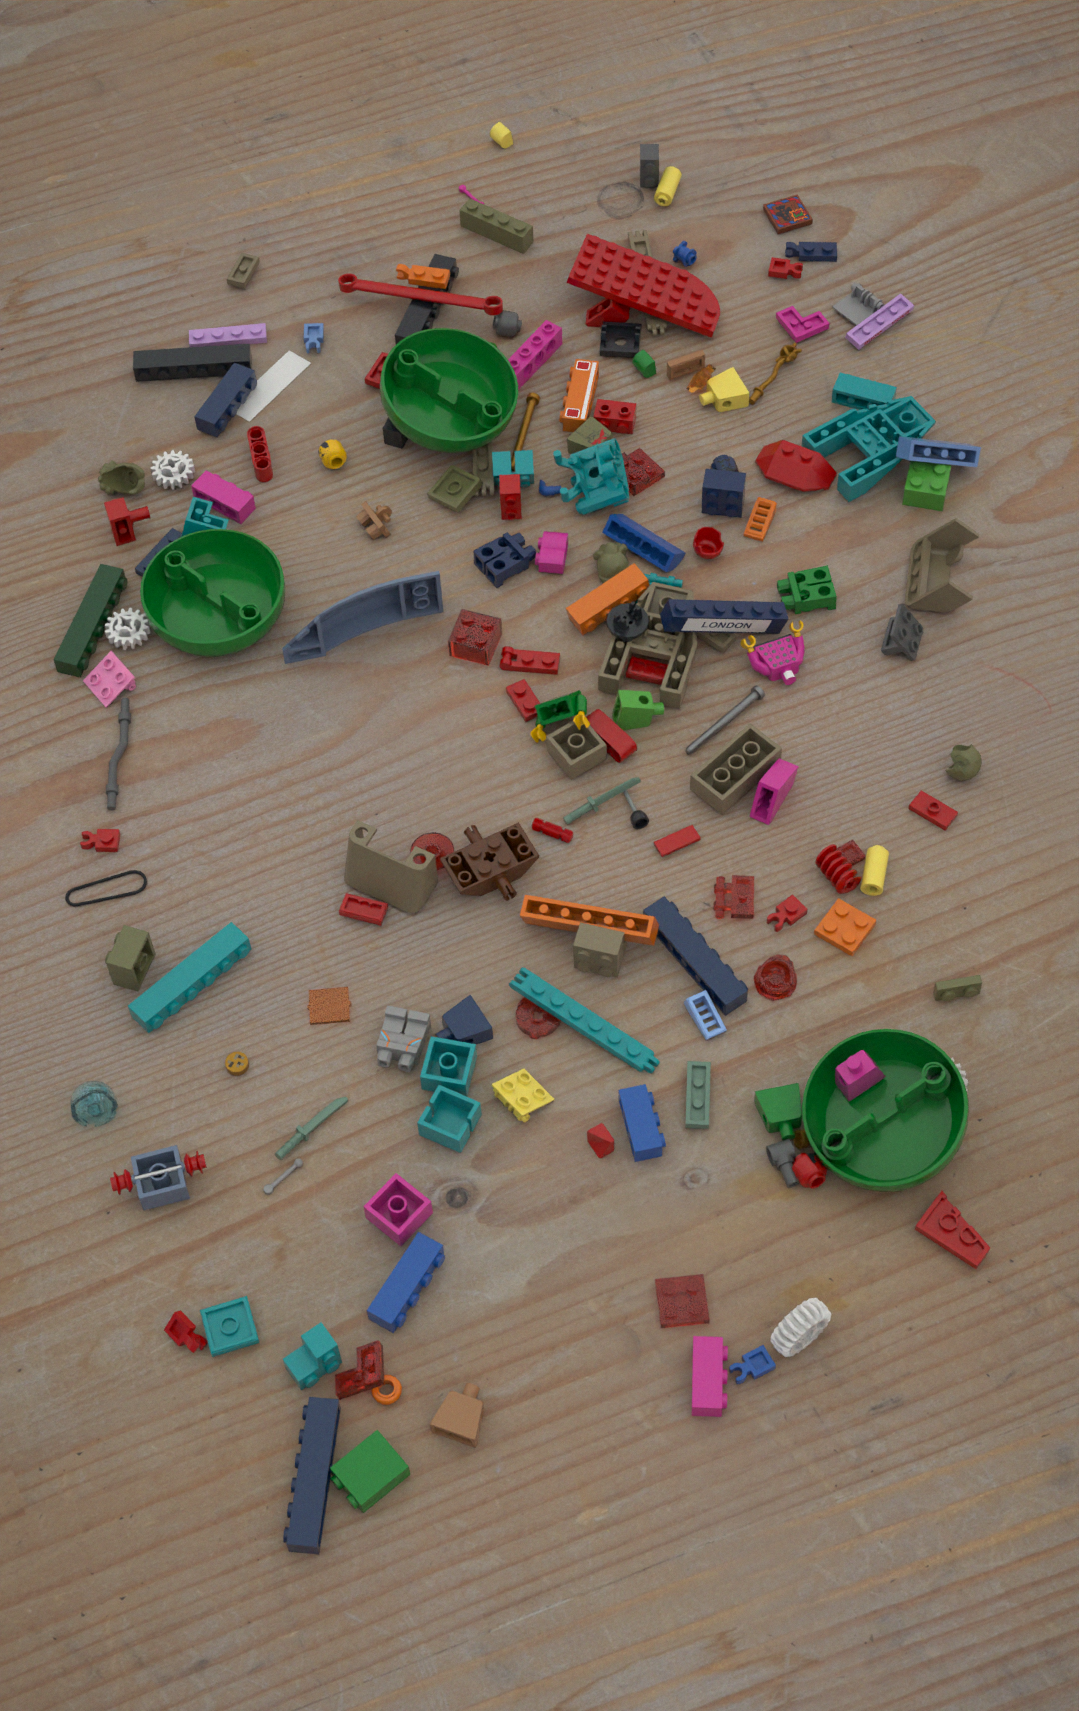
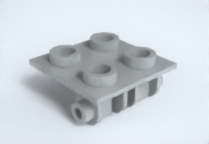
(858, 304)

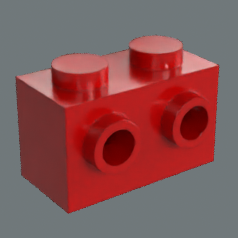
(612, 415)

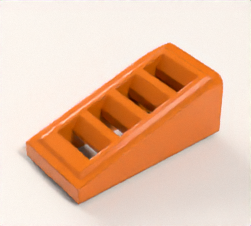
(763, 507)

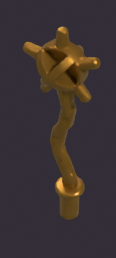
(787, 354)

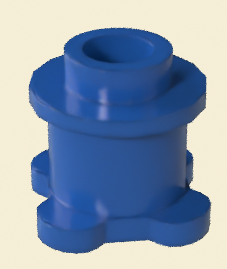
(684, 254)

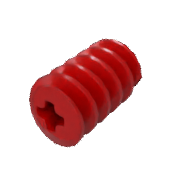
(837, 870)

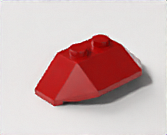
(795, 466)

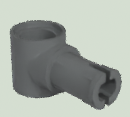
(782, 1156)

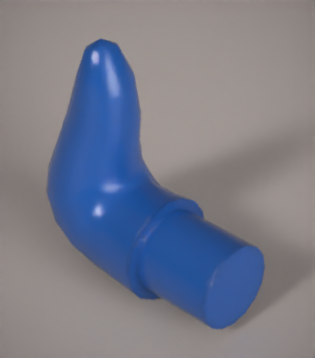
(548, 490)

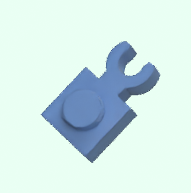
(313, 336)

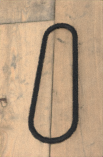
(103, 880)

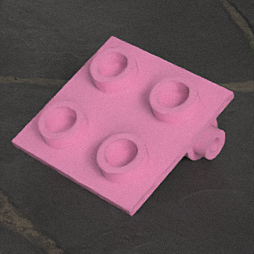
(109, 679)

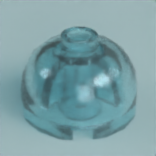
(93, 1103)

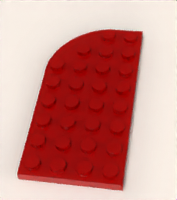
(645, 285)

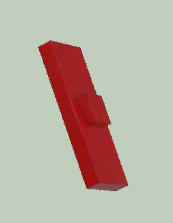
(677, 840)

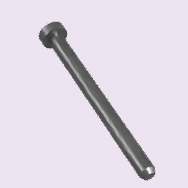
(756, 693)

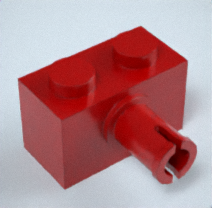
(122, 519)

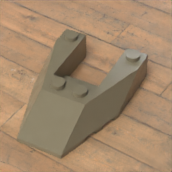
(675, 647)

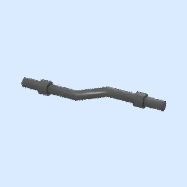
(112, 787)

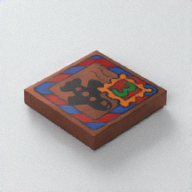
(787, 214)

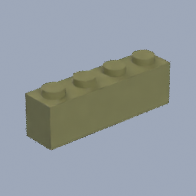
(496, 226)

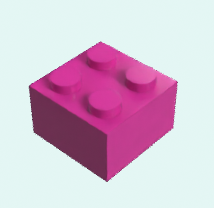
(398, 1209)

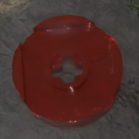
(535, 1027)

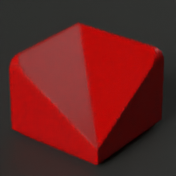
(600, 1140)

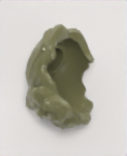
(121, 478)
(610, 560)

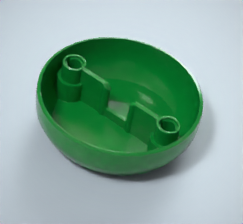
(448, 390)
(213, 592)
(899, 1127)

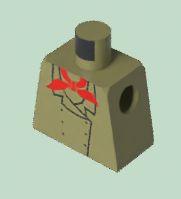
(588, 435)

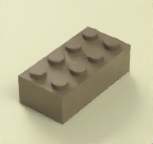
(735, 768)

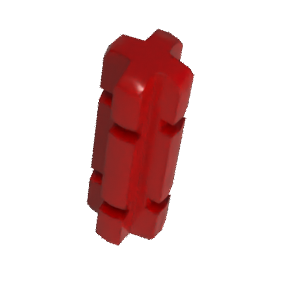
(552, 830)

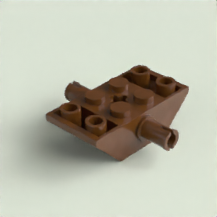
(491, 861)

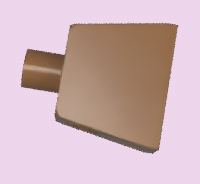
(460, 1416)

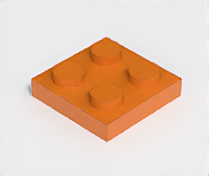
(845, 927)

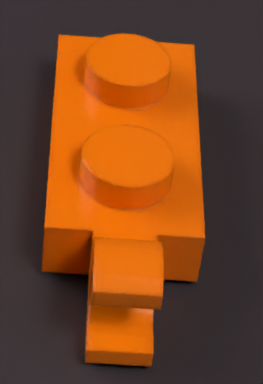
(424, 276)

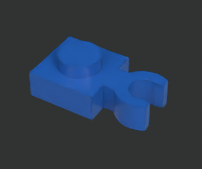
(755, 1362)

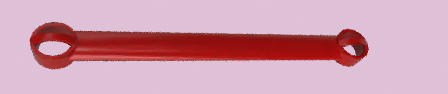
(421, 294)

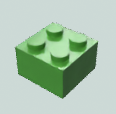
(926, 485)

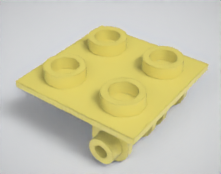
(521, 1094)

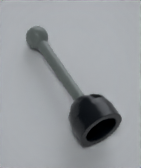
(638, 817)

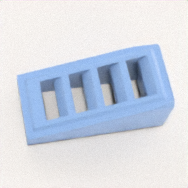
(694, 1013)

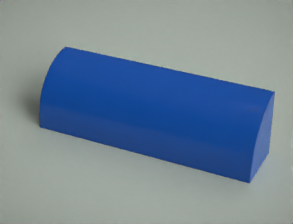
(643, 542)

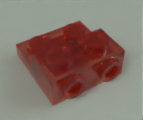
(641, 471)

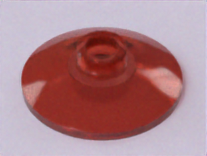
(434, 843)

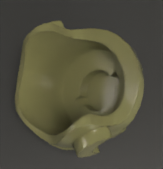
(966, 763)

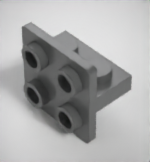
(902, 634)

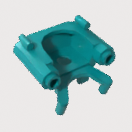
(602, 491)

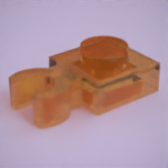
(700, 378)

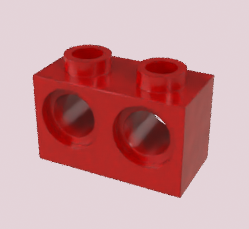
(510, 497)

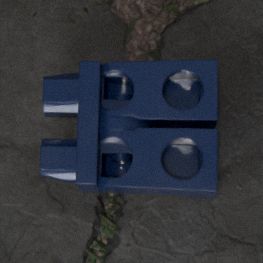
(503, 558)

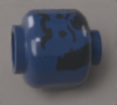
(724, 463)

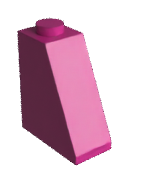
(773, 790)

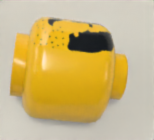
(332, 454)

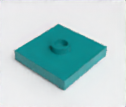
(229, 1326)

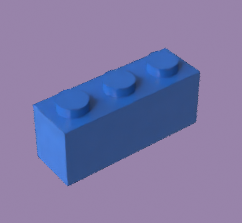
(641, 1122)

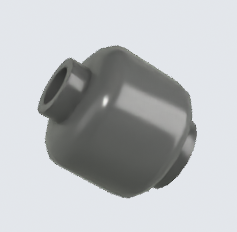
(507, 323)

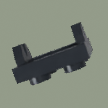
(612, 331)

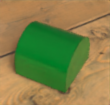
(644, 364)

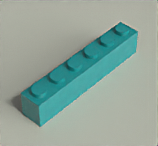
(189, 977)

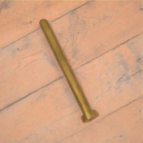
(532, 400)

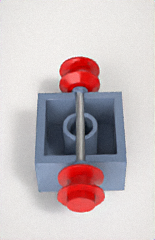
(159, 1176)

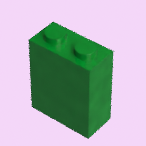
(369, 1472)

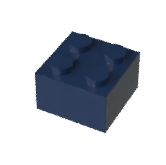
(723, 493)

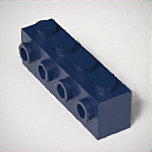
(225, 400)

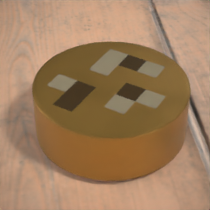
(237, 1063)

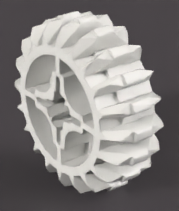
(800, 1327)

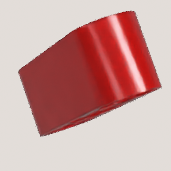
(260, 454)
(618, 742)

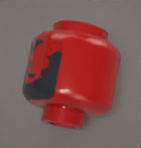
(809, 1170)

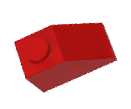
(607, 311)

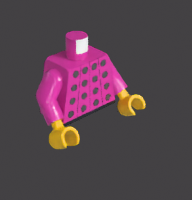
(777, 657)

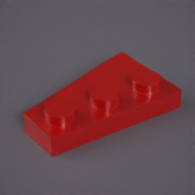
(949, 1230)

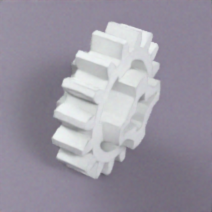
(172, 469)
(127, 628)

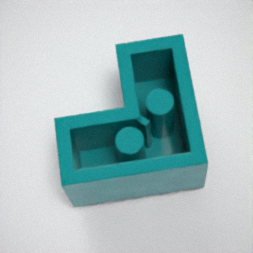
(201, 519)
(314, 1358)

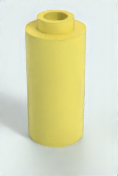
(667, 186)
(874, 870)

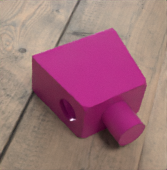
(857, 1075)

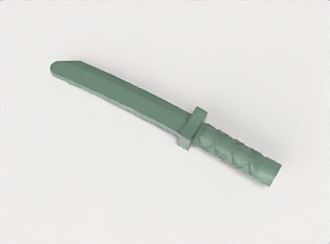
(592, 804)
(303, 1132)

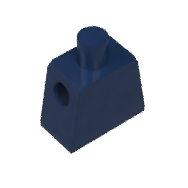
(466, 1023)

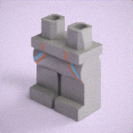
(402, 1037)

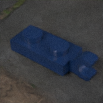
(812, 251)

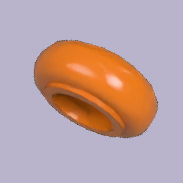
(391, 1398)

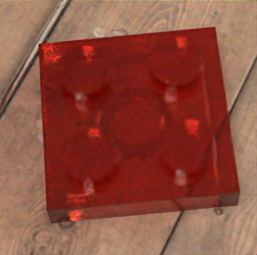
(682, 1301)

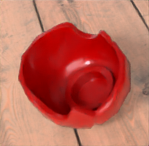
(708, 543)

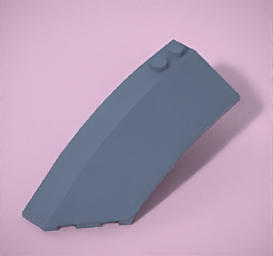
(366, 611)

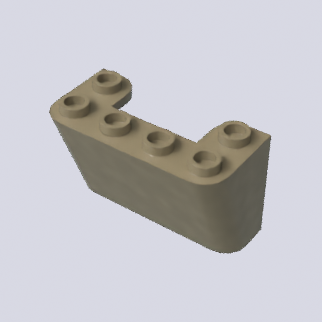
(386, 878)

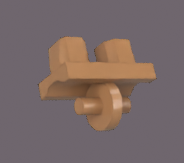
(377, 528)

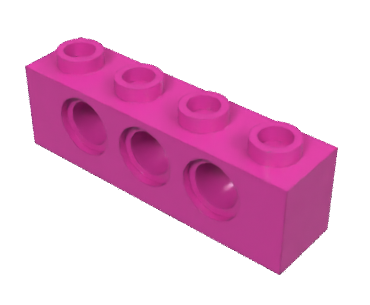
(535, 351)

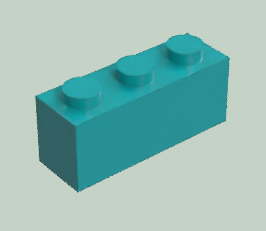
(861, 392)

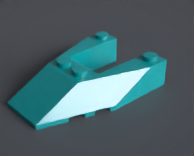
(877, 437)

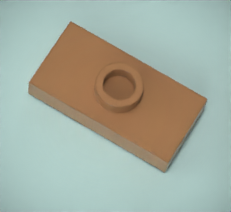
(685, 364)

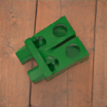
(808, 590)

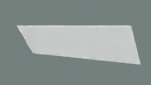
(272, 383)

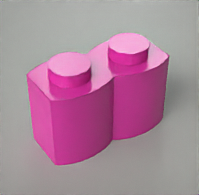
(553, 552)

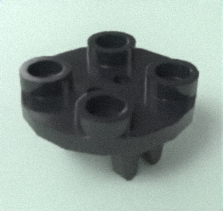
(627, 621)

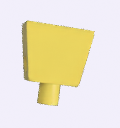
(726, 392)

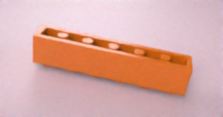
(568, 915)

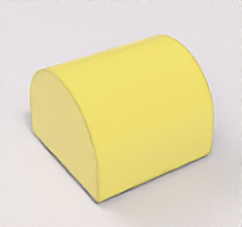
(501, 135)

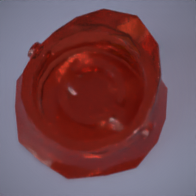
(776, 978)

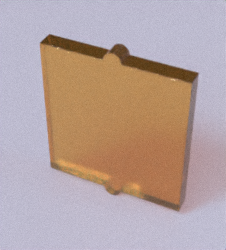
(329, 1005)

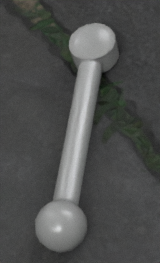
(268, 1189)

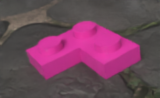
(799, 327)

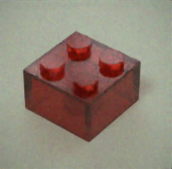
(475, 637)

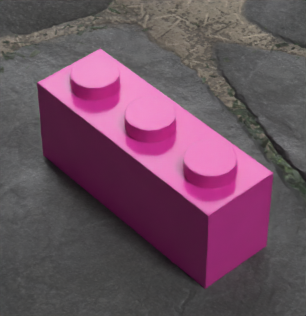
(225, 496)
(708, 1376)

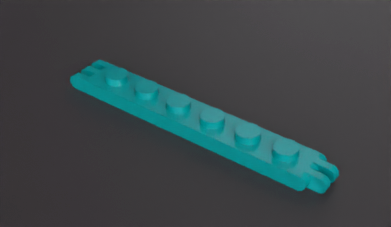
(584, 1021)

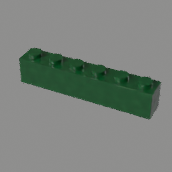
(90, 620)

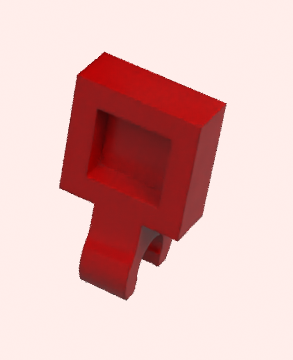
(181, 1330)

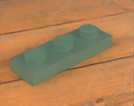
(698, 1094)

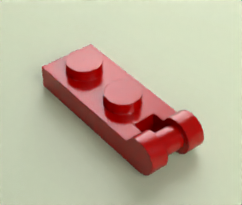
(529, 661)

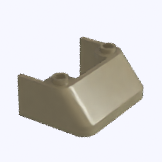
(930, 565)

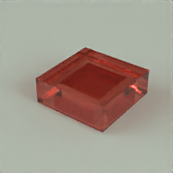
(852, 852)

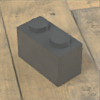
(649, 165)

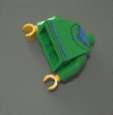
(558, 709)

